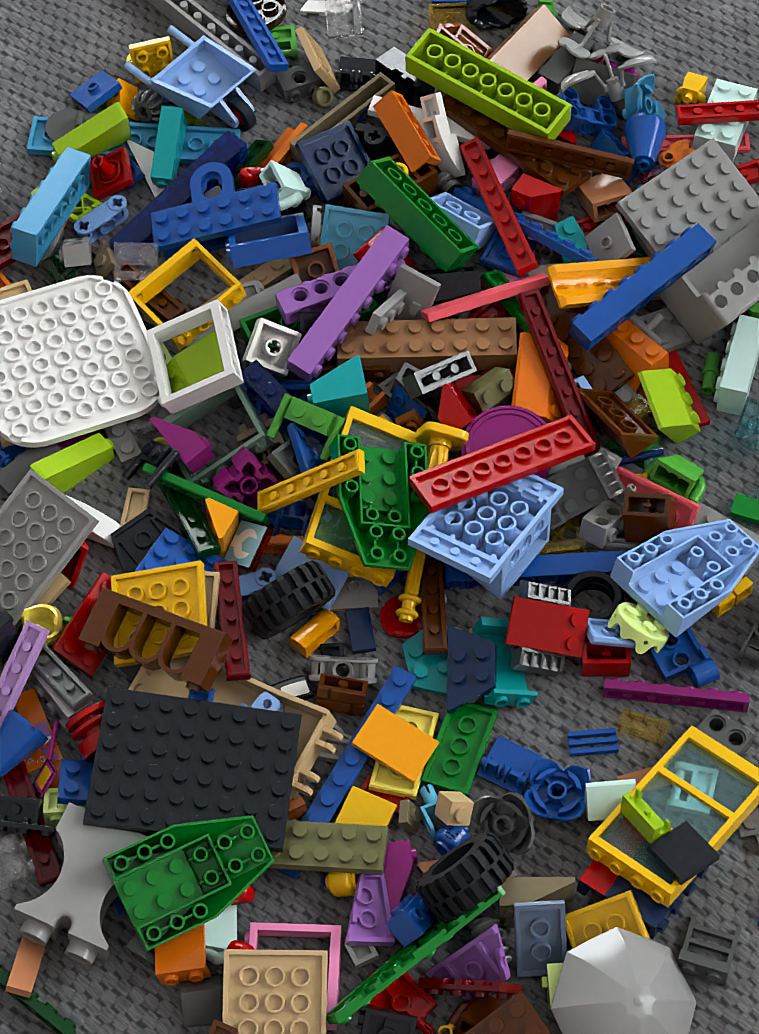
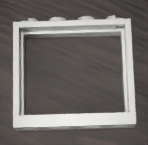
(208, 387)

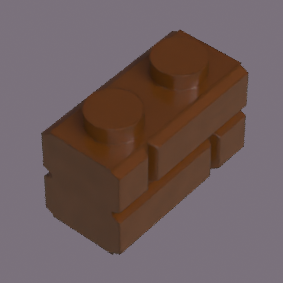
(342, 694)

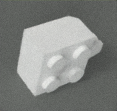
(284, 341)

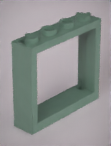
(191, 414)

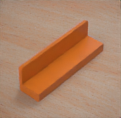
(405, 131)
(281, 149)

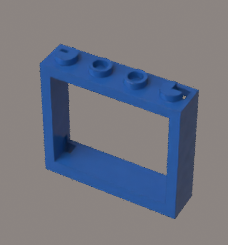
(269, 242)

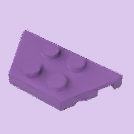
(476, 960)

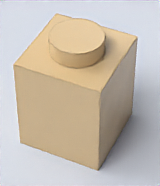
(454, 808)

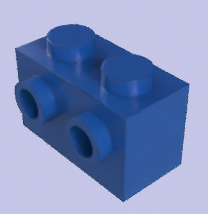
(410, 919)

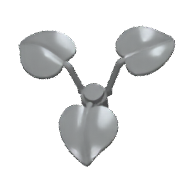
(600, 20)
(614, 84)

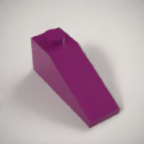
(194, 450)
(398, 870)

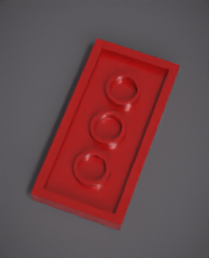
(68, 644)

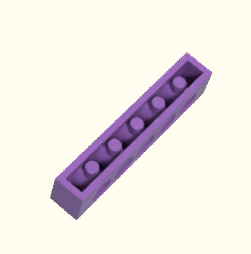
(328, 284)

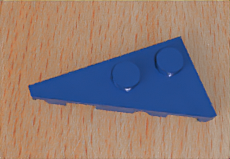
(306, 457)

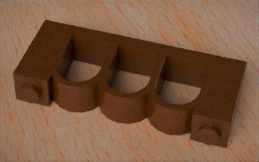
(203, 663)

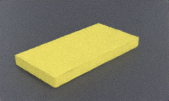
(388, 781)

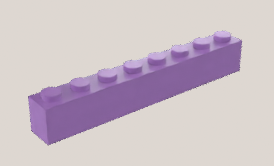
(348, 303)

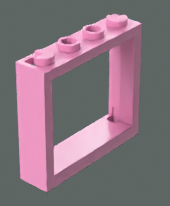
(333, 932)

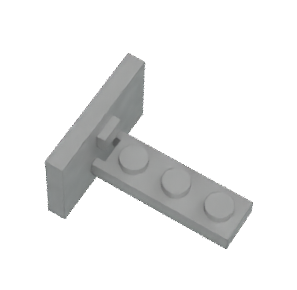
(407, 296)

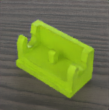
(643, 817)

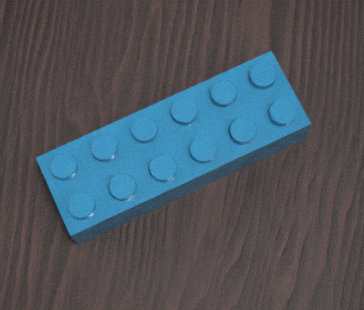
(50, 206)

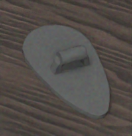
(65, 121)

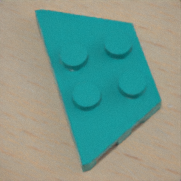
(429, 669)

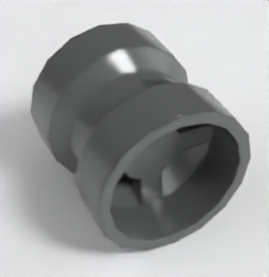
(447, 183)

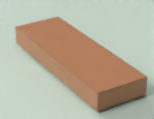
(25, 968)

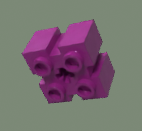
(245, 466)

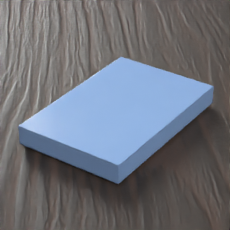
(293, 558)

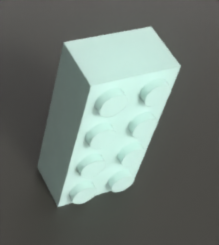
(727, 134)
(738, 366)

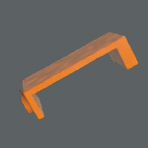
(182, 958)

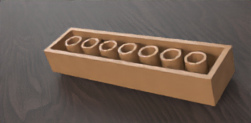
(425, 343)

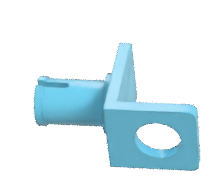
(428, 810)

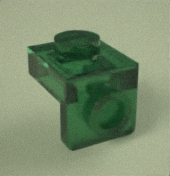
(58, 270)

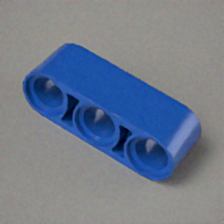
(608, 142)

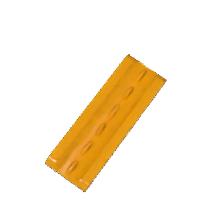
(588, 281)

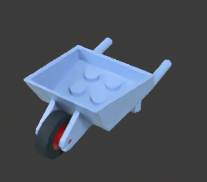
(201, 81)

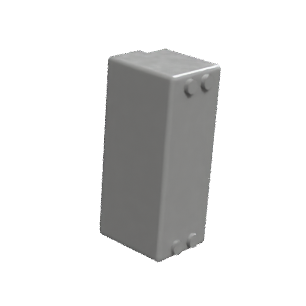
(718, 286)

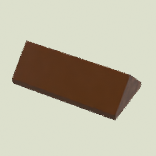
(618, 421)

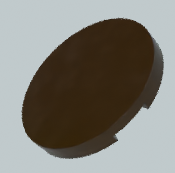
(271, 11)

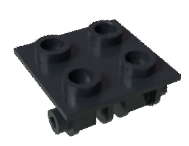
(354, 72)

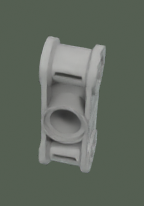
(357, 667)

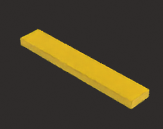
(311, 482)

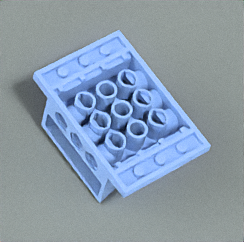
(492, 533)

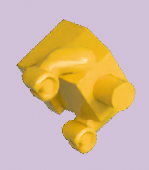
(692, 89)

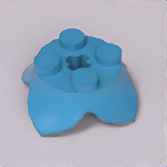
(638, 99)

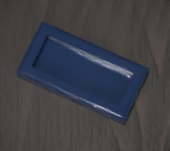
(360, 630)

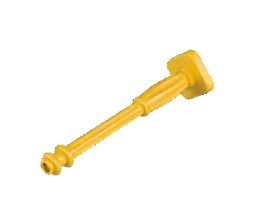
(440, 441)

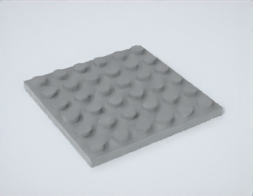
(693, 191)

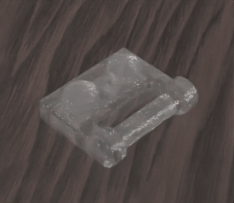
(337, 19)
(134, 254)

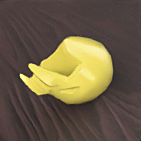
(46, 617)

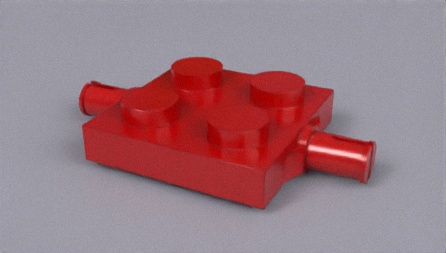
(406, 998)

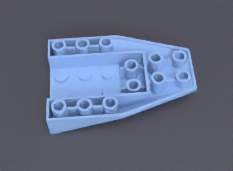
(686, 571)

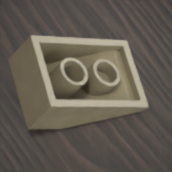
(531, 890)

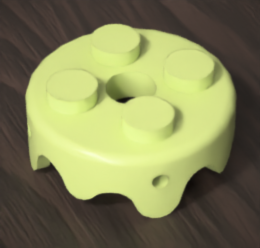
(639, 626)

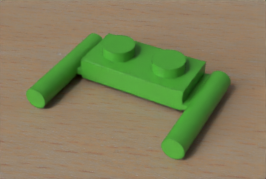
(309, 417)

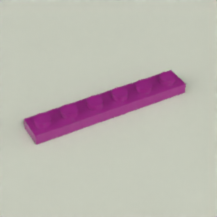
(676, 695)

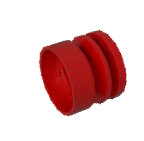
(87, 726)

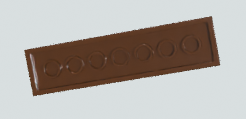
(495, 134)

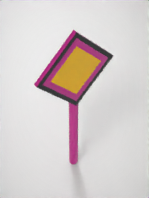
(48, 770)

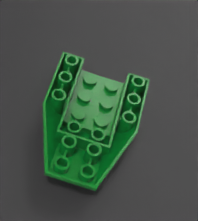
(381, 503)
(186, 875)

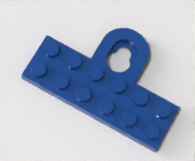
(216, 216)

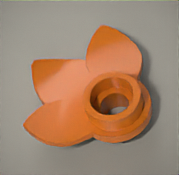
(676, 152)

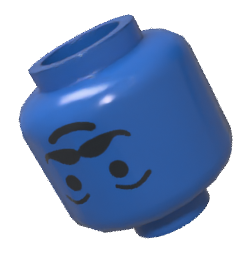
(450, 837)

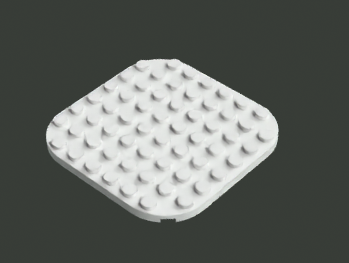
(72, 361)

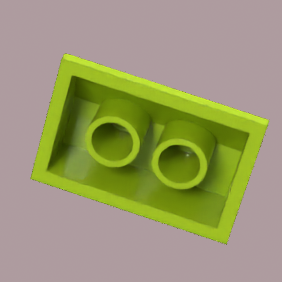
(670, 403)

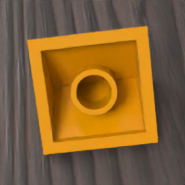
(222, 522)

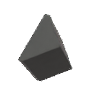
(202, 1001)

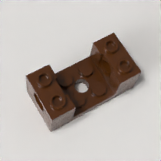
(425, 177)

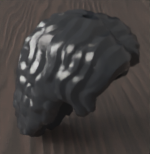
(495, 13)

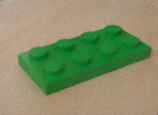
(460, 748)

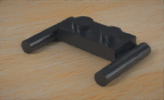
(155, 454)

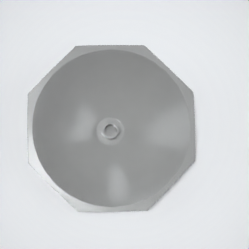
(622, 988)

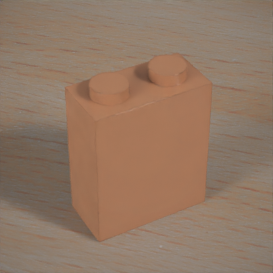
(601, 195)

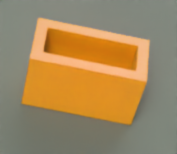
(315, 632)

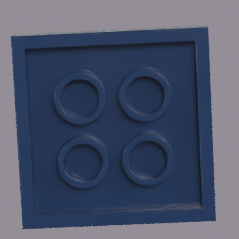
(333, 159)

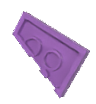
(370, 913)

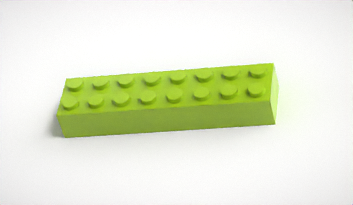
(487, 86)

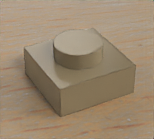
(409, 816)

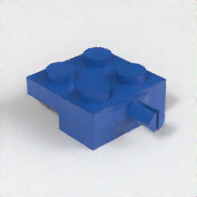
(74, 781)

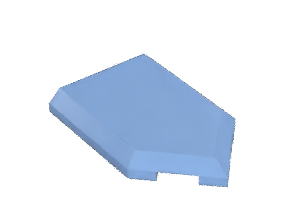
(600, 634)

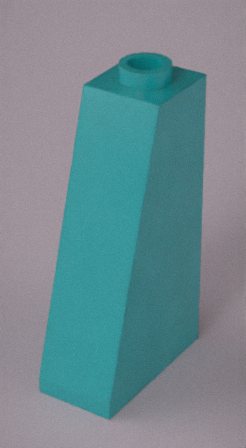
(168, 145)

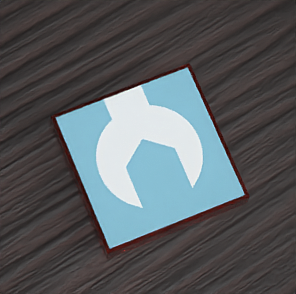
(249, 544)

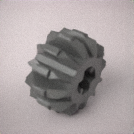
(147, 106)

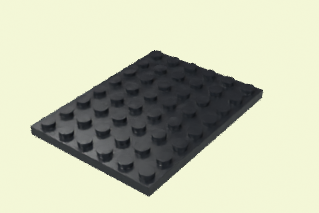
(191, 762)

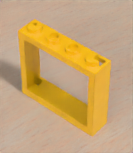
(173, 269)

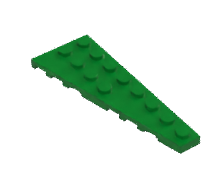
(405, 959)

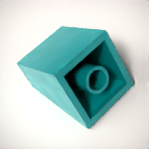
(341, 389)

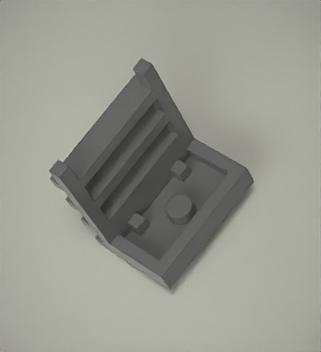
(704, 966)

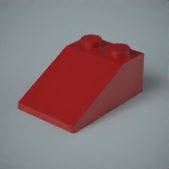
(547, 626)

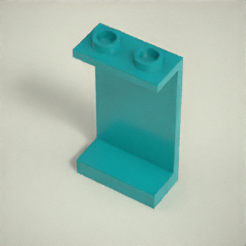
(510, 684)

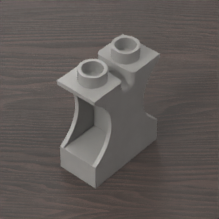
(81, 891)

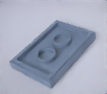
(539, 936)

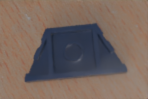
(469, 668)

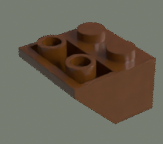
(647, 515)

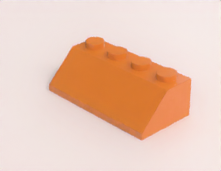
(638, 351)
(531, 382)

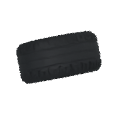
(596, 581)

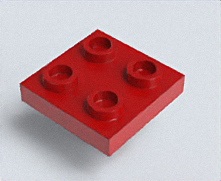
(110, 173)

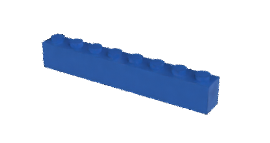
(641, 287)

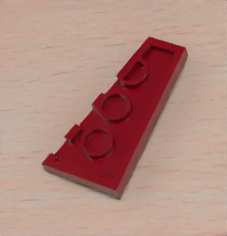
(459, 987)

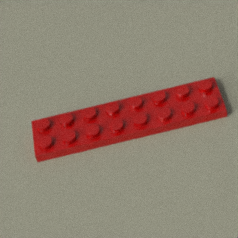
(501, 463)

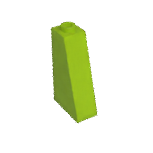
(96, 134)
(75, 462)

